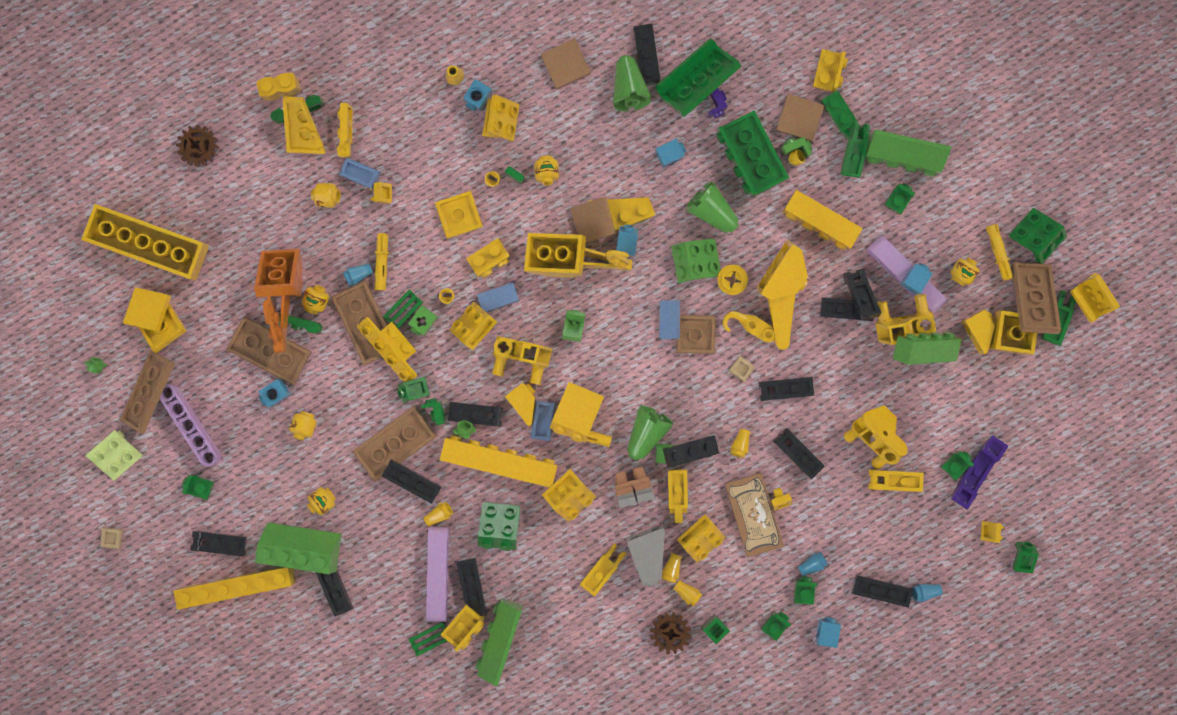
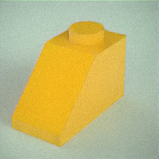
(980, 329)
(523, 401)

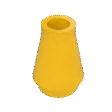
(454, 79)
(741, 444)
(438, 514)
(672, 568)
(688, 593)

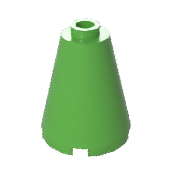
(629, 86)
(713, 208)
(647, 432)

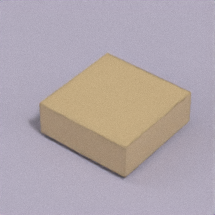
(741, 368)
(111, 538)

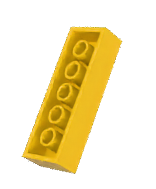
(145, 242)

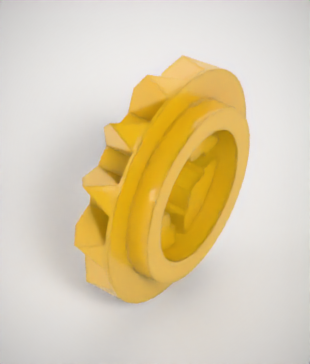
(727, 272)

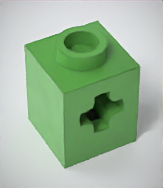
(430, 319)

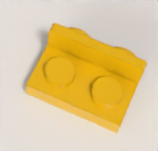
(829, 70)
(488, 258)

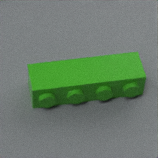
(927, 348)

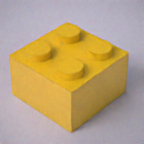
(1008, 335)

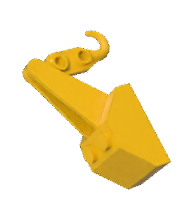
(564, 256)
(779, 285)

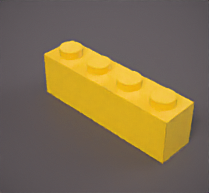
(822, 220)

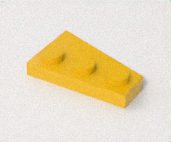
(300, 128)
(629, 211)

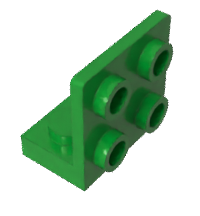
(1039, 234)

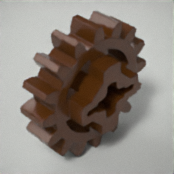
(203, 140)
(682, 635)

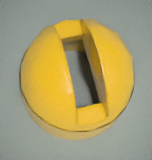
(797, 157)
(490, 182)
(446, 299)

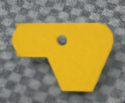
(909, 323)
(517, 352)
(882, 426)

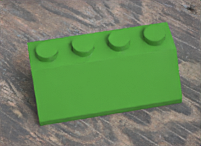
(907, 153)
(299, 548)
(499, 641)

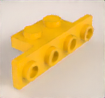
(391, 346)

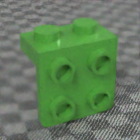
(696, 260)

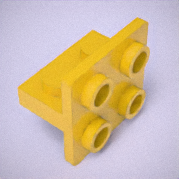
(500, 118)
(1094, 297)
(473, 325)
(701, 538)
(462, 627)

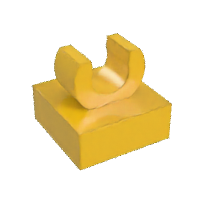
(382, 193)
(780, 500)
(991, 531)

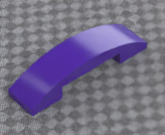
(974, 476)

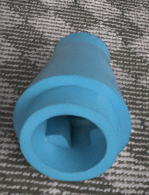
(357, 273)
(813, 564)
(925, 592)

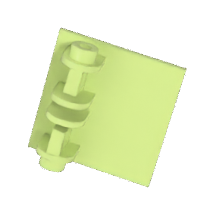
(114, 455)

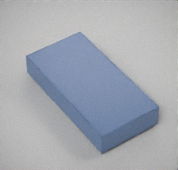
(359, 173)
(498, 297)
(669, 319)
(542, 420)

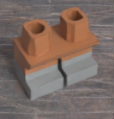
(641, 485)

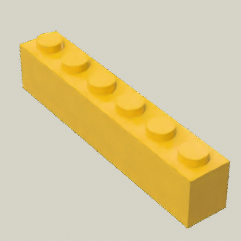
(498, 462)
(234, 587)

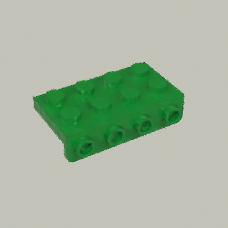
(697, 77)
(751, 154)

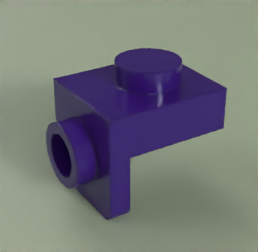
(719, 98)

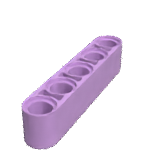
(898, 267)
(197, 430)
(437, 574)

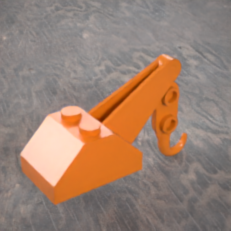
(278, 277)

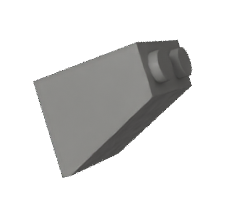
(647, 554)

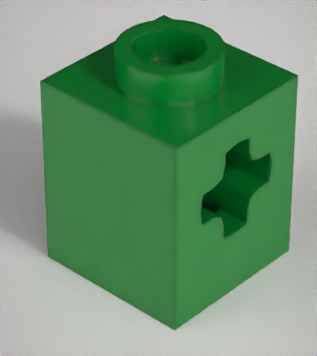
(715, 629)

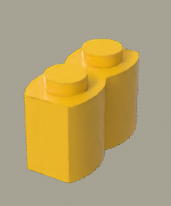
(282, 85)

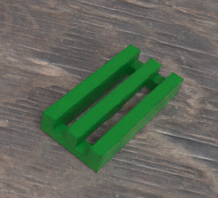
(399, 313)
(415, 646)

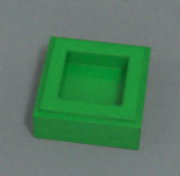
(515, 175)

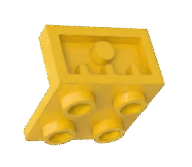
(569, 496)

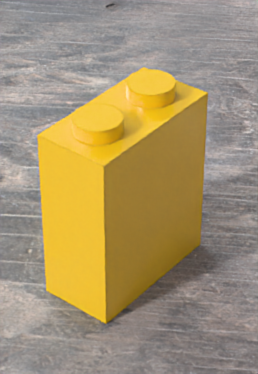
(576, 412)

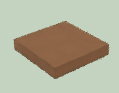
(565, 63)
(800, 117)
(593, 220)
(697, 334)

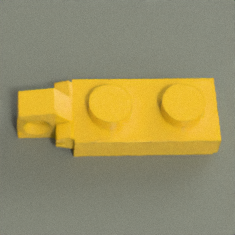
(344, 132)
(677, 493)

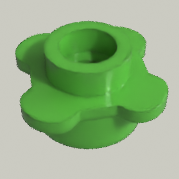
(95, 365)
(464, 429)

